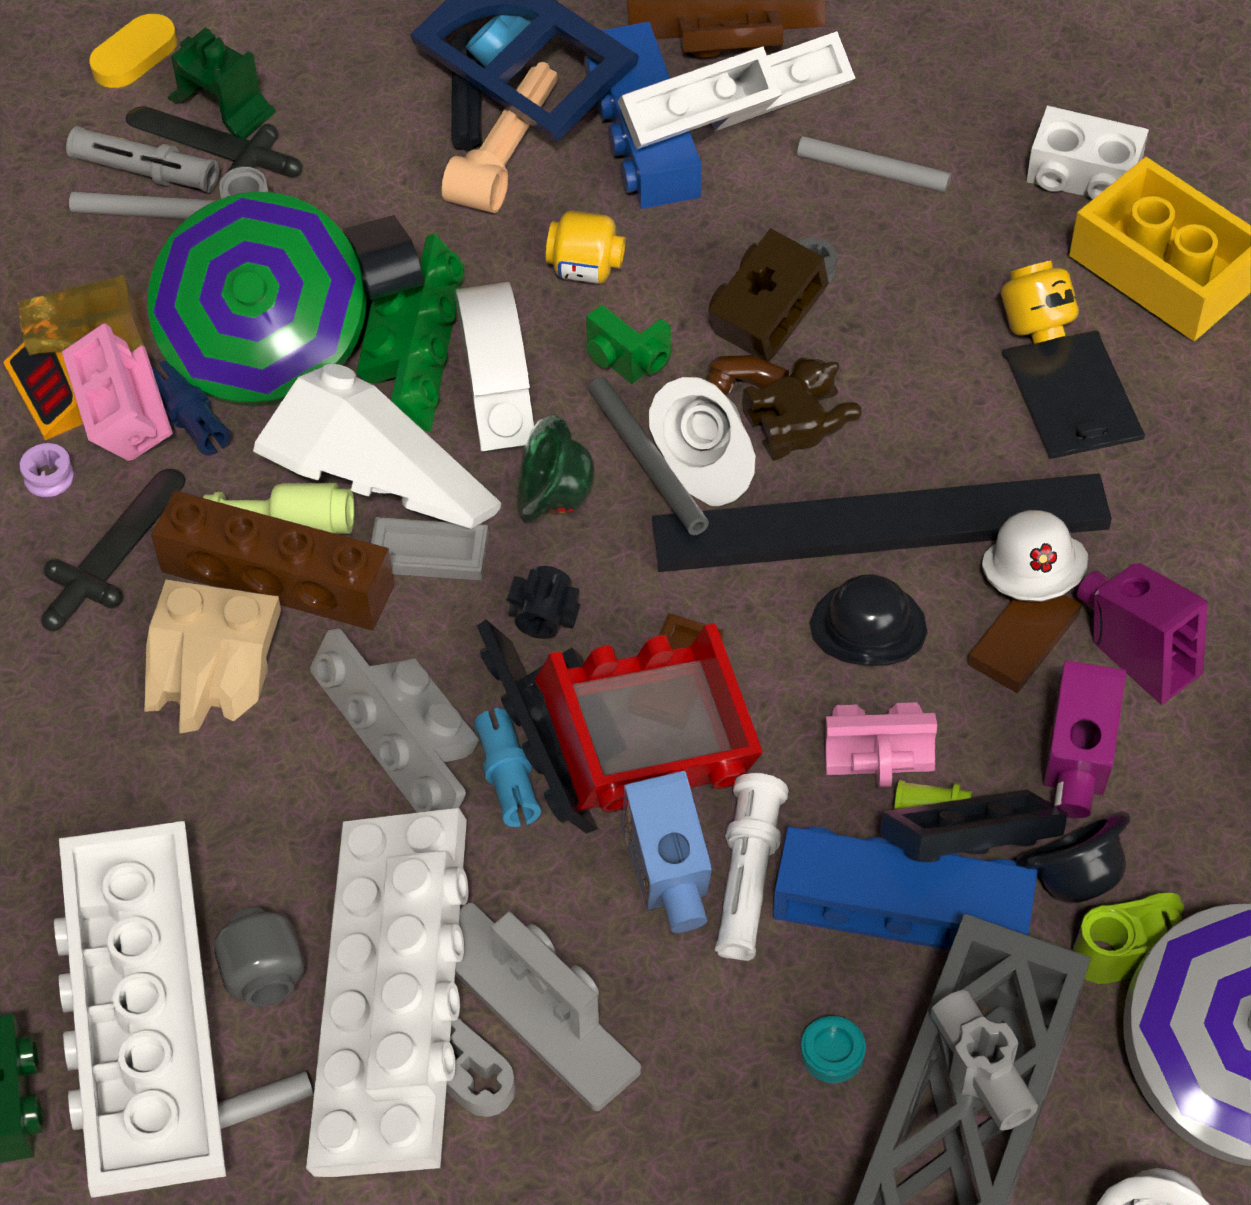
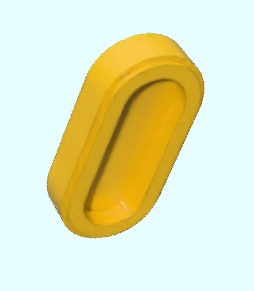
(133, 50)

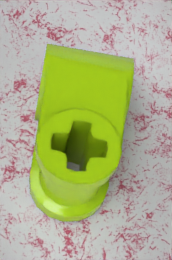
(1130, 930)

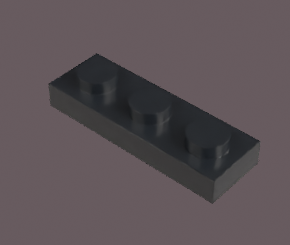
(972, 825)

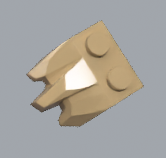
(208, 650)

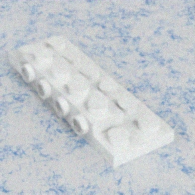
(390, 996)
(137, 1011)

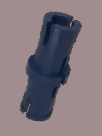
(190, 410)

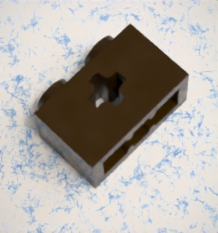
(768, 295)

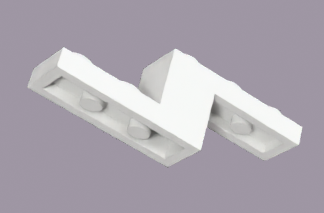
(735, 89)

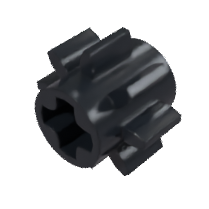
(543, 602)

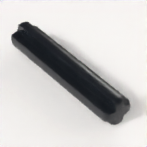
(465, 103)

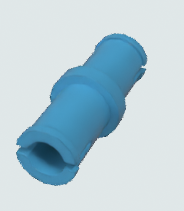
(507, 768)

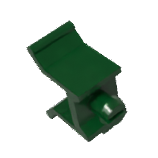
(225, 78)

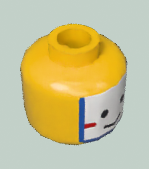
(584, 247)

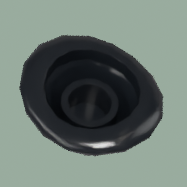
(869, 622)
(1083, 861)

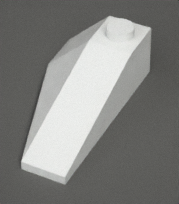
(358, 434)

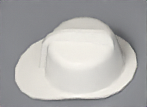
(697, 416)

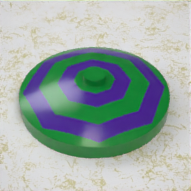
(255, 297)

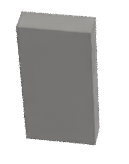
(433, 547)

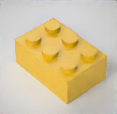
(1166, 247)

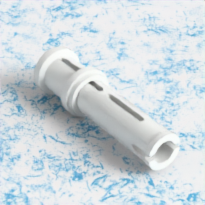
(752, 839)

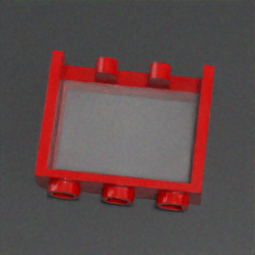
(649, 717)

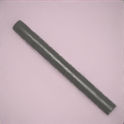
(648, 456)

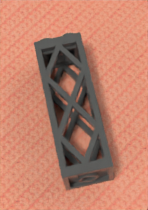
(1018, 980)

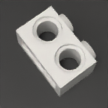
(1083, 152)

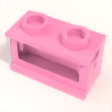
(116, 394)

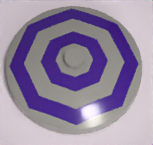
(1193, 1030)

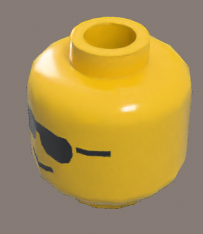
(1039, 301)

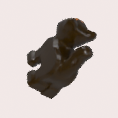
(791, 408)

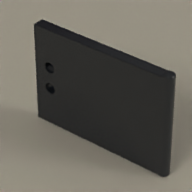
(1073, 393)

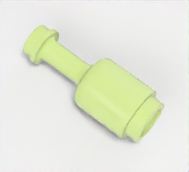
(308, 504)

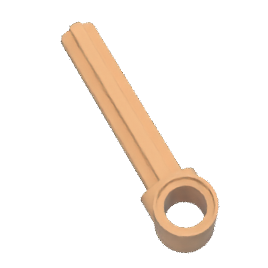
(481, 175)

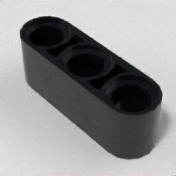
(385, 257)

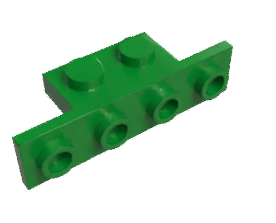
(412, 333)

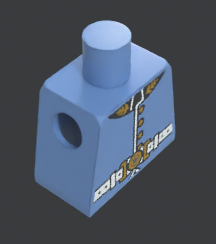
(667, 848)

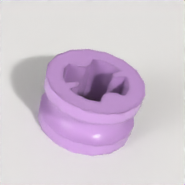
(46, 455)

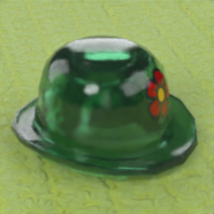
(553, 471)

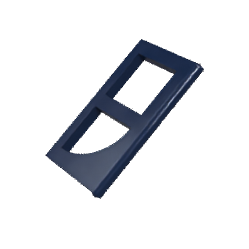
(549, 18)

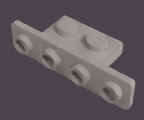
(399, 720)
(544, 1004)

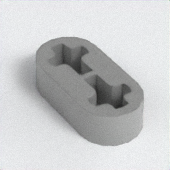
(485, 1061)

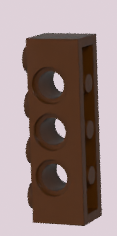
(274, 557)

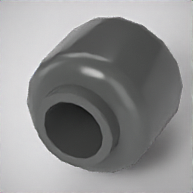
(258, 957)

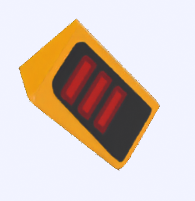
(45, 390)

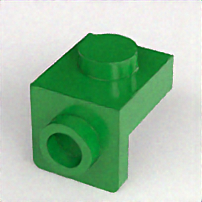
(623, 349)

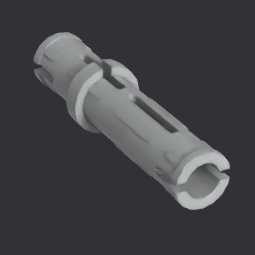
(194, 171)

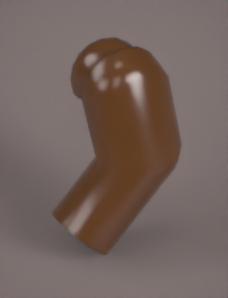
(745, 368)

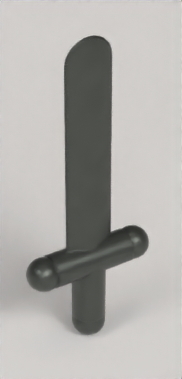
(243, 152)
(90, 576)

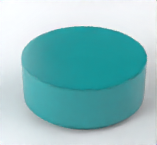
(833, 1049)

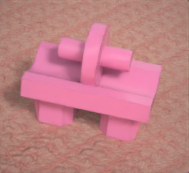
(881, 742)

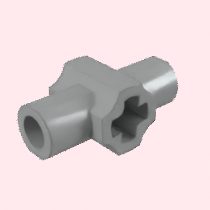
(996, 1083)

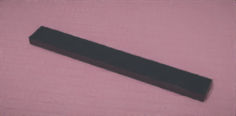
(875, 522)

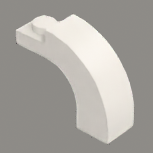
(495, 364)

